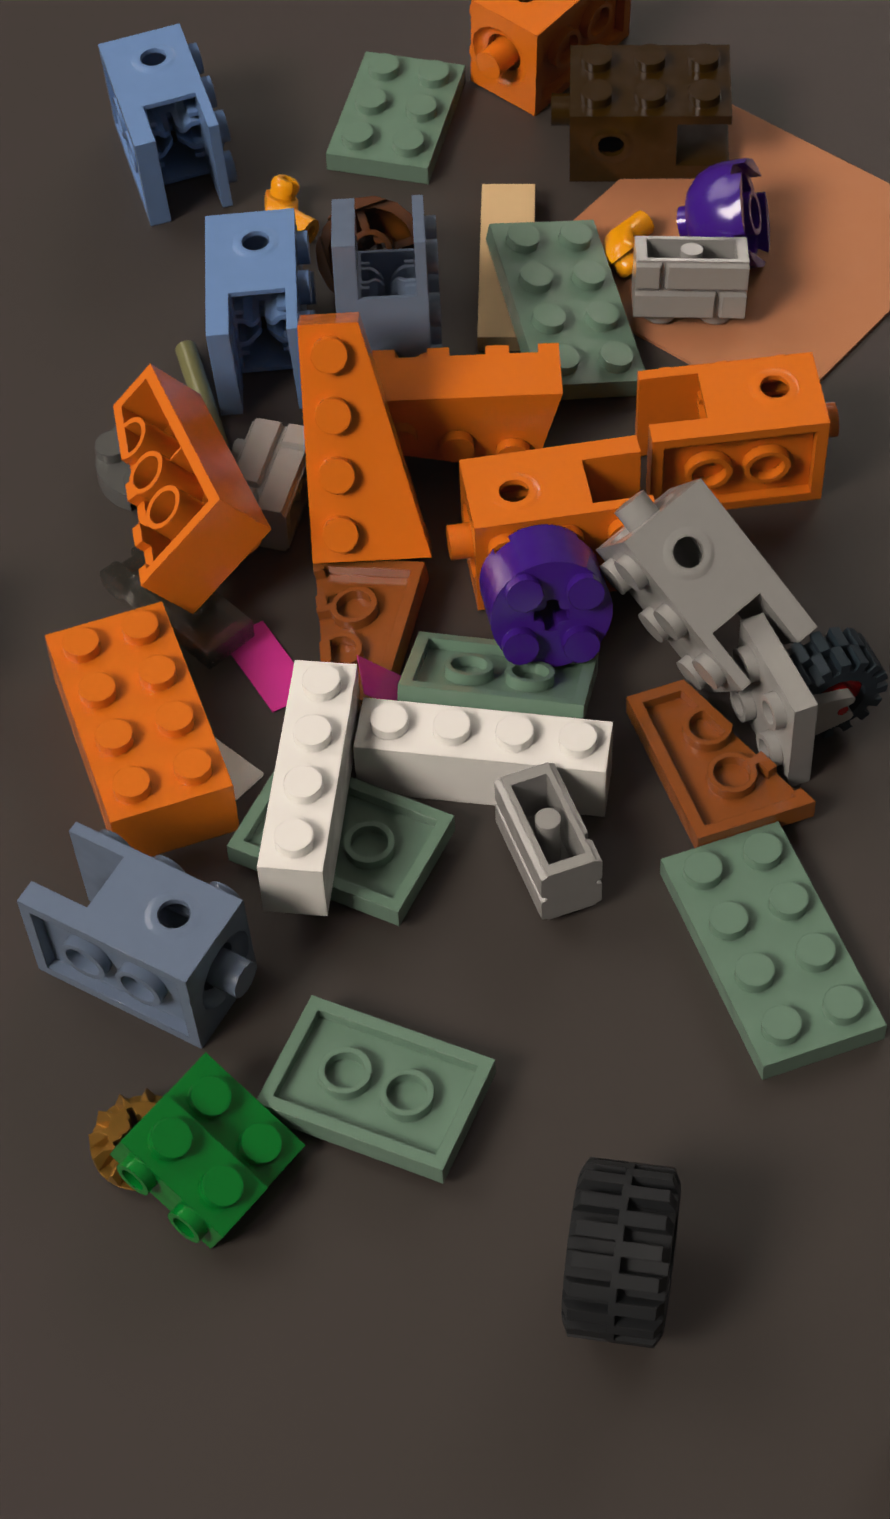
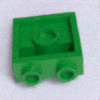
(206, 1152)

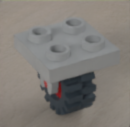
(803, 690)

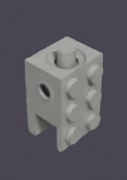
(694, 573)

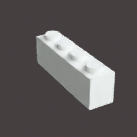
(464, 750)
(309, 789)

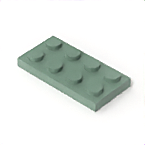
(566, 295)
(772, 950)

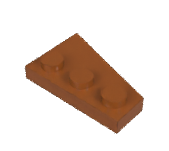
(368, 610)
(707, 769)

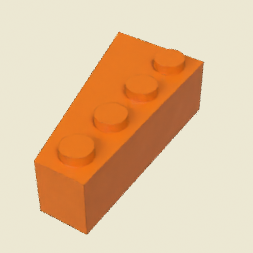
(471, 402)
(354, 461)
(187, 491)

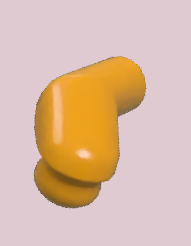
(283, 196)
(620, 241)

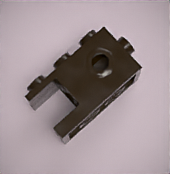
(645, 111)

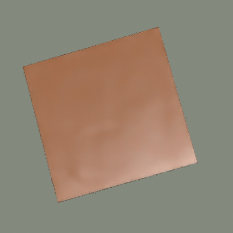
(824, 262)

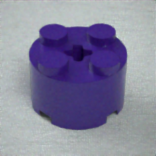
(546, 597)

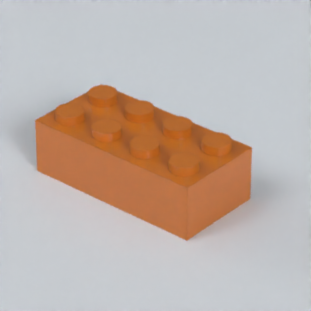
(143, 731)

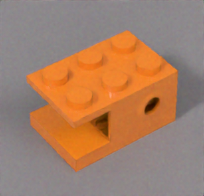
(525, 44)
(739, 425)
(554, 485)

